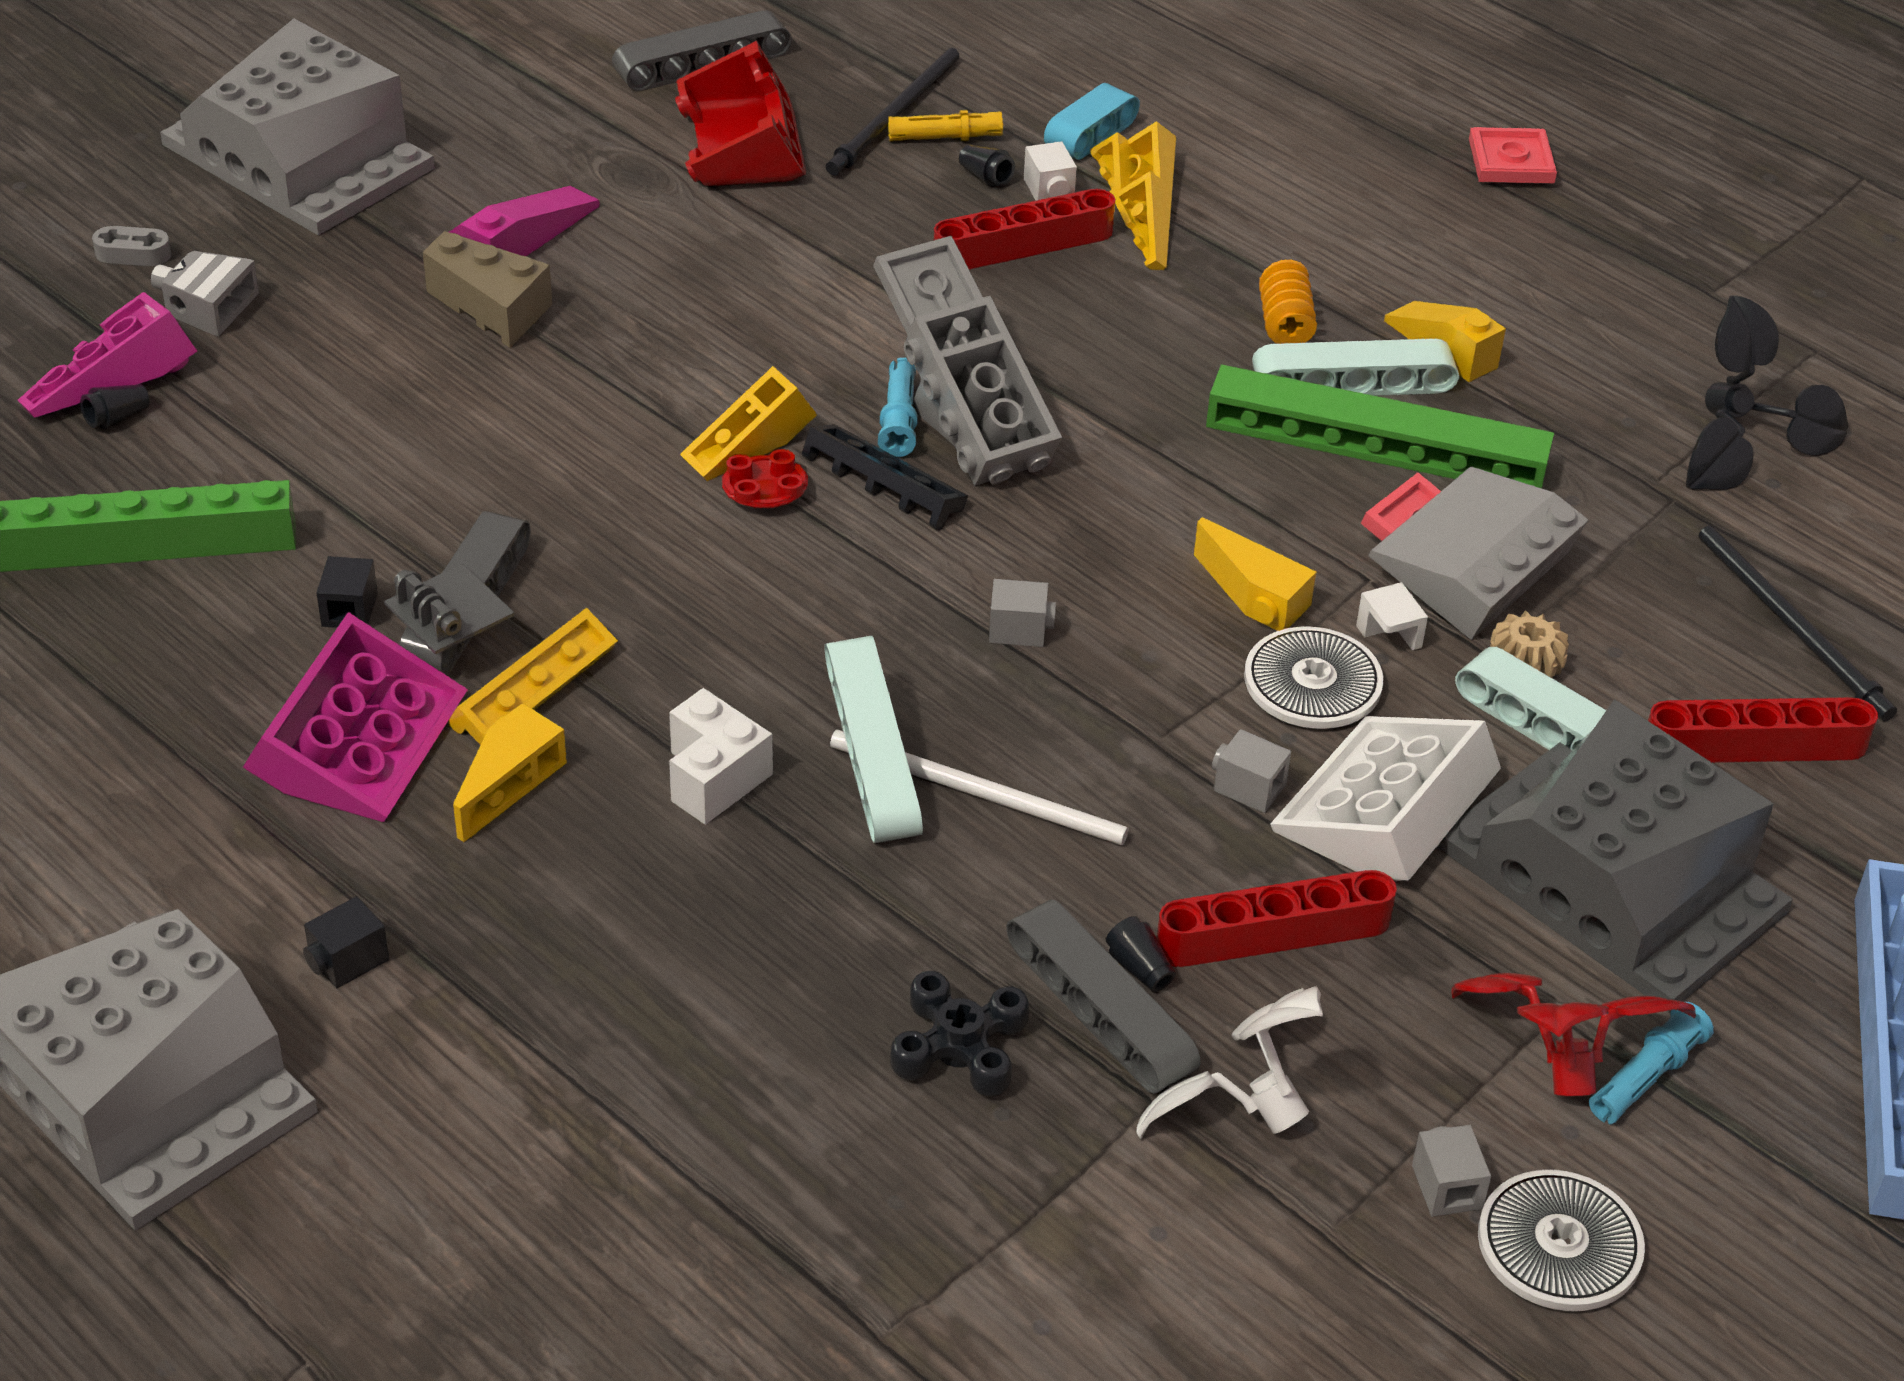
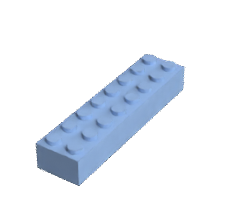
(1881, 1003)

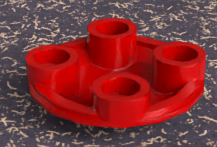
(764, 479)

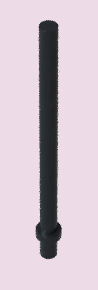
(847, 153)
(1863, 688)

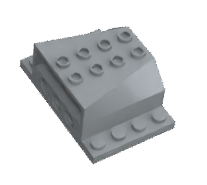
(303, 129)
(146, 1062)

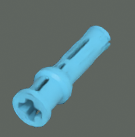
(898, 416)
(1663, 1050)

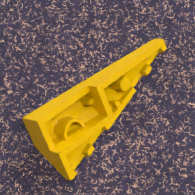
(1142, 184)

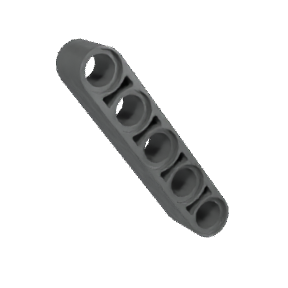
(676, 54)
(492, 554)
(1103, 996)

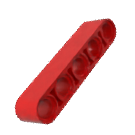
(1031, 227)
(1769, 728)
(1276, 917)

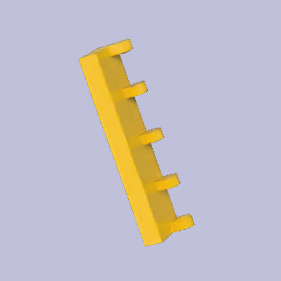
(536, 674)

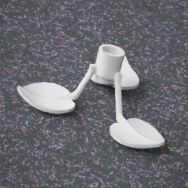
(1273, 1090)

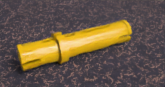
(945, 126)

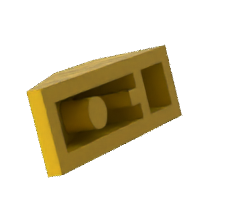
(1470, 333)
(752, 426)
(1254, 577)
(510, 763)

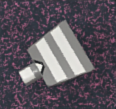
(207, 289)

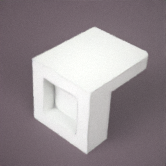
(1390, 611)

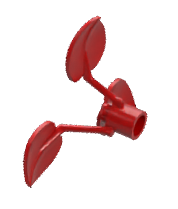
(1572, 1060)

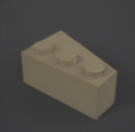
(488, 283)

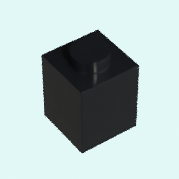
(345, 588)
(345, 942)

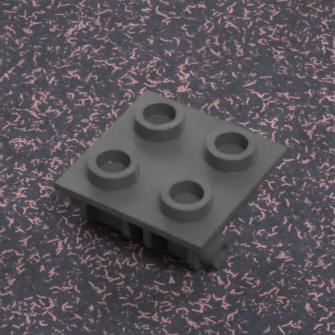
(446, 606)

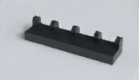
(884, 470)

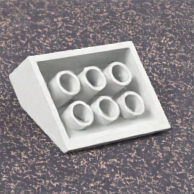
(1391, 792)

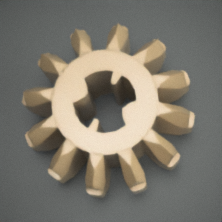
(1533, 642)

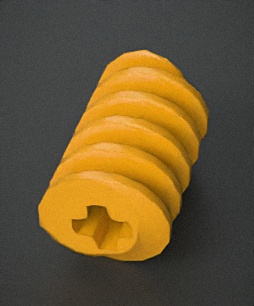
(1287, 302)

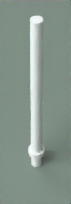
(1006, 796)

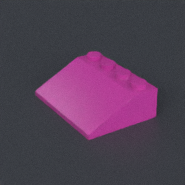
(356, 724)

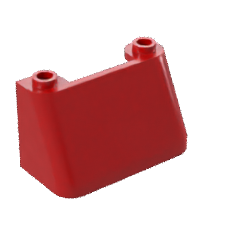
(740, 122)

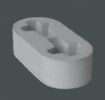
(131, 246)

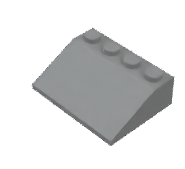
(1479, 546)

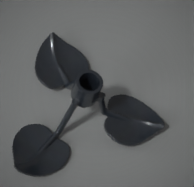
(1721, 455)

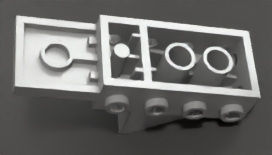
(968, 365)

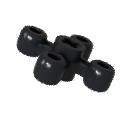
(960, 1033)

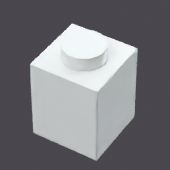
(1049, 170)

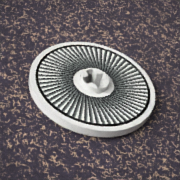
(1313, 677)
(1575, 1276)

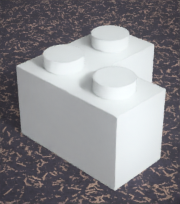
(716, 755)

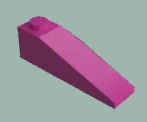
(528, 221)
(136, 346)

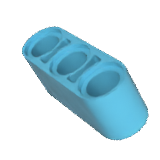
(1092, 119)

